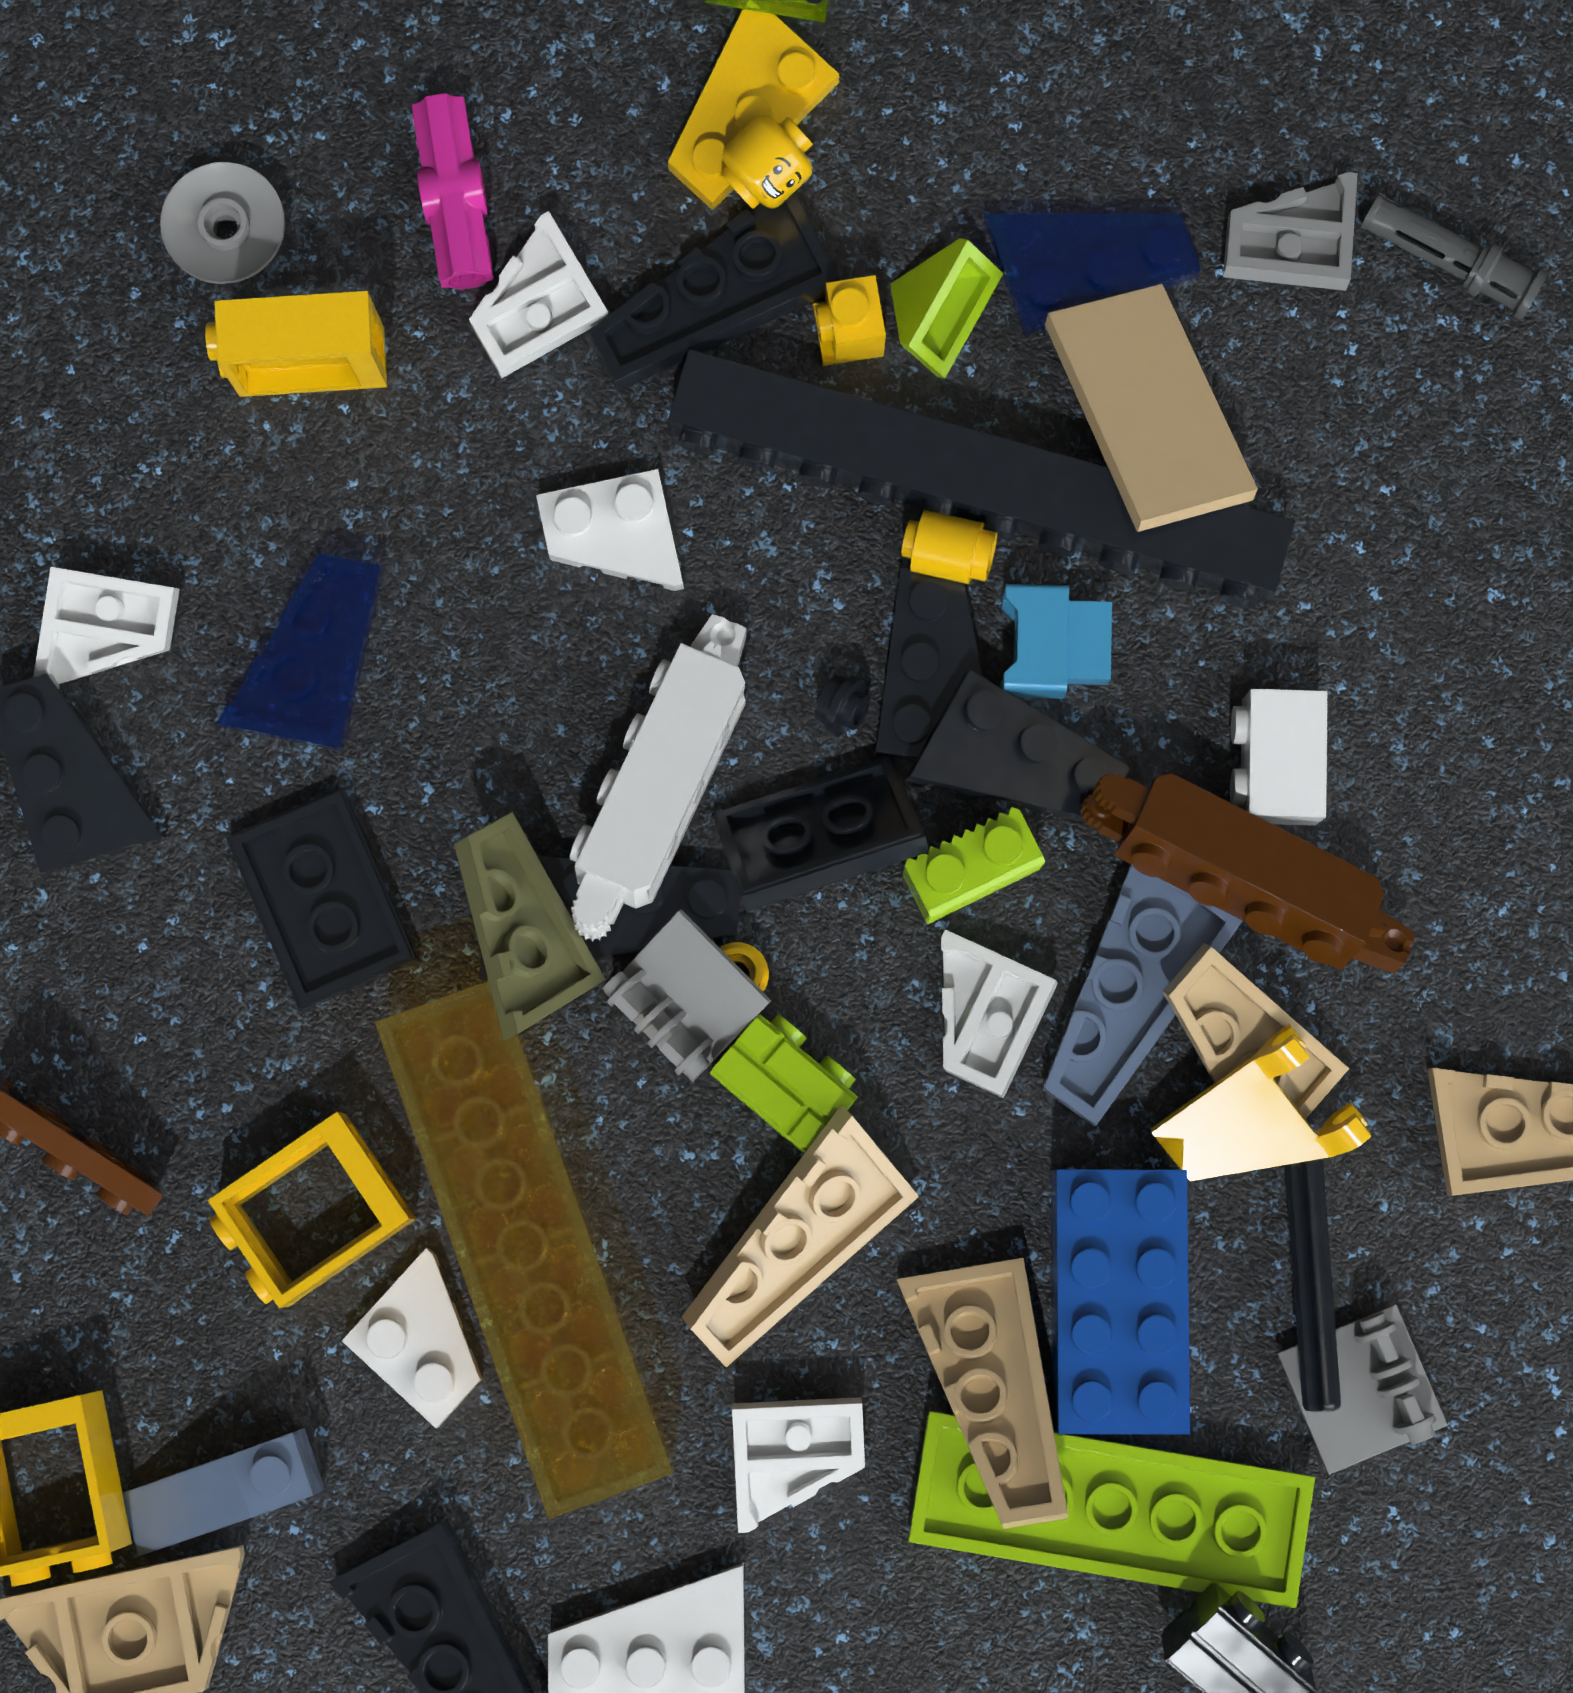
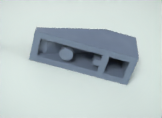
(222, 1492)

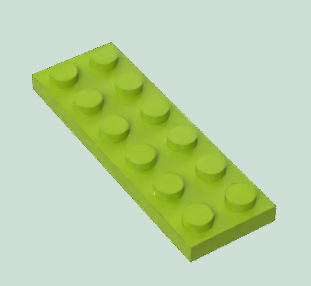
(1129, 1515)

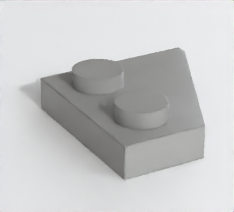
(1295, 238)

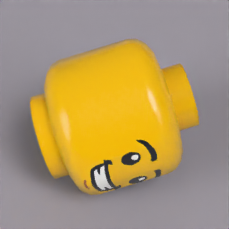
(767, 161)

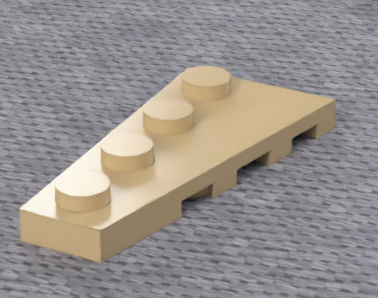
(808, 1229)
(991, 1369)

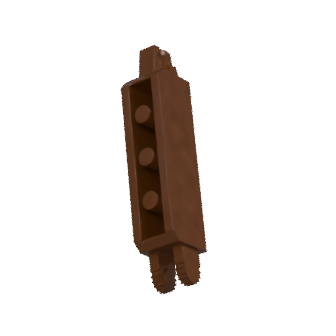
(1249, 869)

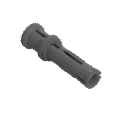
(1481, 268)

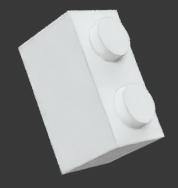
(1281, 755)

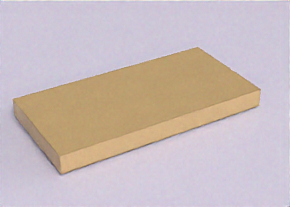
(1150, 407)

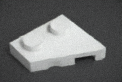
(537, 303)
(613, 528)
(101, 623)
(988, 1012)
(418, 1342)
(792, 1451)

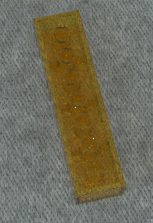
(526, 1251)

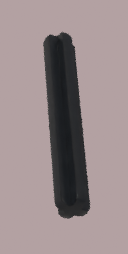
(1313, 1286)

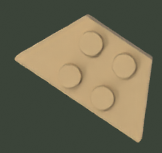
(132, 1627)

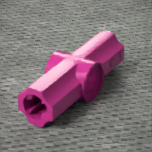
(452, 192)

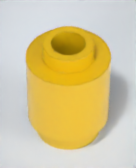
(949, 547)

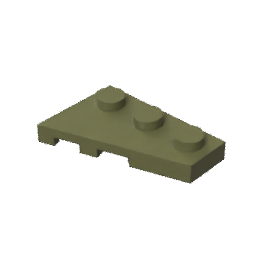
(522, 928)

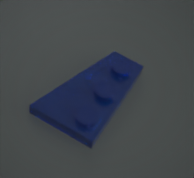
(1084, 258)

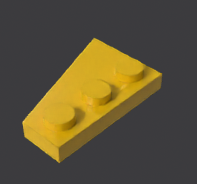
(757, 73)

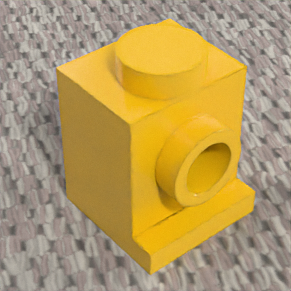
(850, 321)

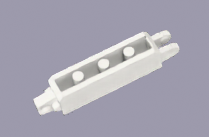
(661, 778)

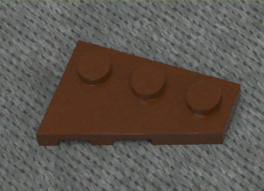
(119, 1181)

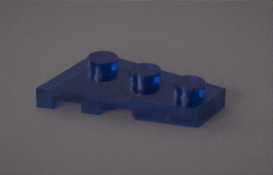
(313, 663)

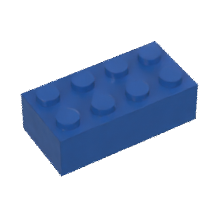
(1120, 1302)

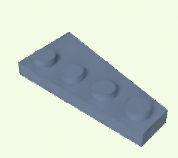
(1122, 998)

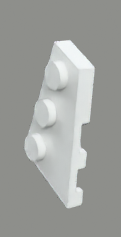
(662, 1644)

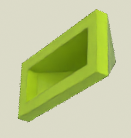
(942, 302)

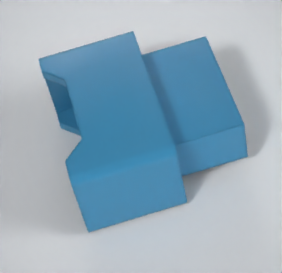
(1055, 641)

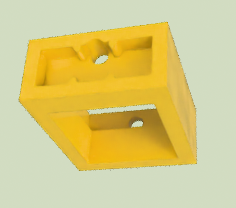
(298, 343)
(236, 1228)
(103, 1484)

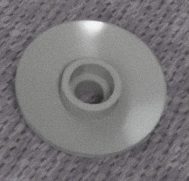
(215, 196)

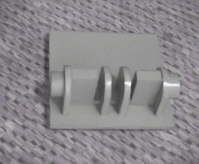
(686, 996)
(1381, 1391)

